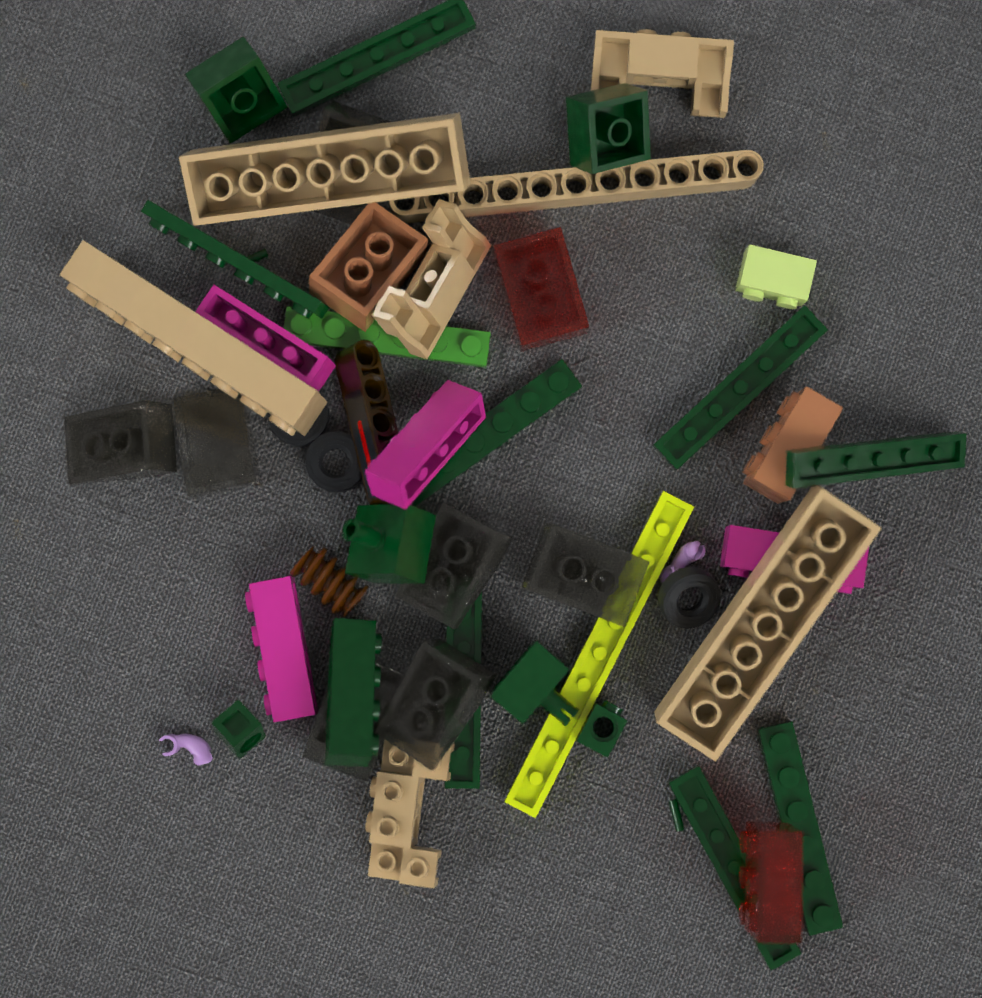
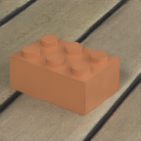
(365, 261)
(803, 424)

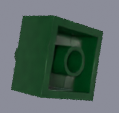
(236, 89)
(608, 128)
(389, 543)
(533, 684)

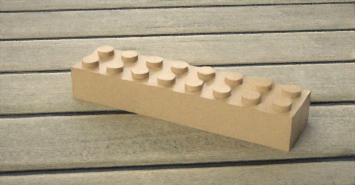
(326, 169)
(188, 335)
(765, 622)

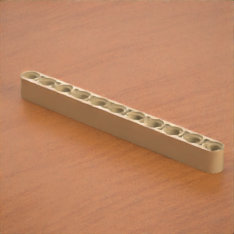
(594, 192)

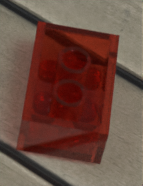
(541, 289)
(772, 882)

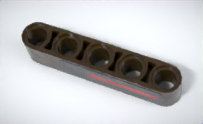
(366, 405)

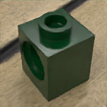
(238, 729)
(605, 743)

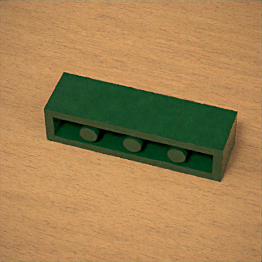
(351, 693)

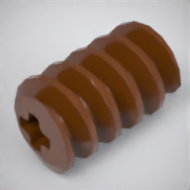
(329, 581)

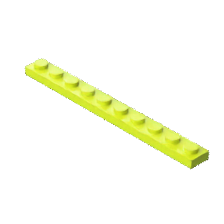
(596, 662)

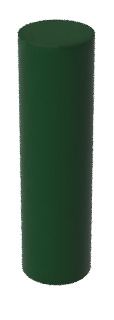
(258, 255)
(676, 815)

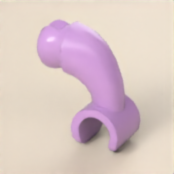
(686, 554)
(195, 745)

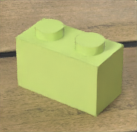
(775, 276)

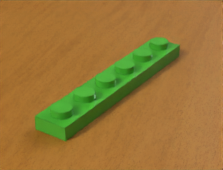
(337, 332)

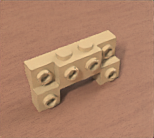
(666, 62)
(438, 285)
(397, 819)

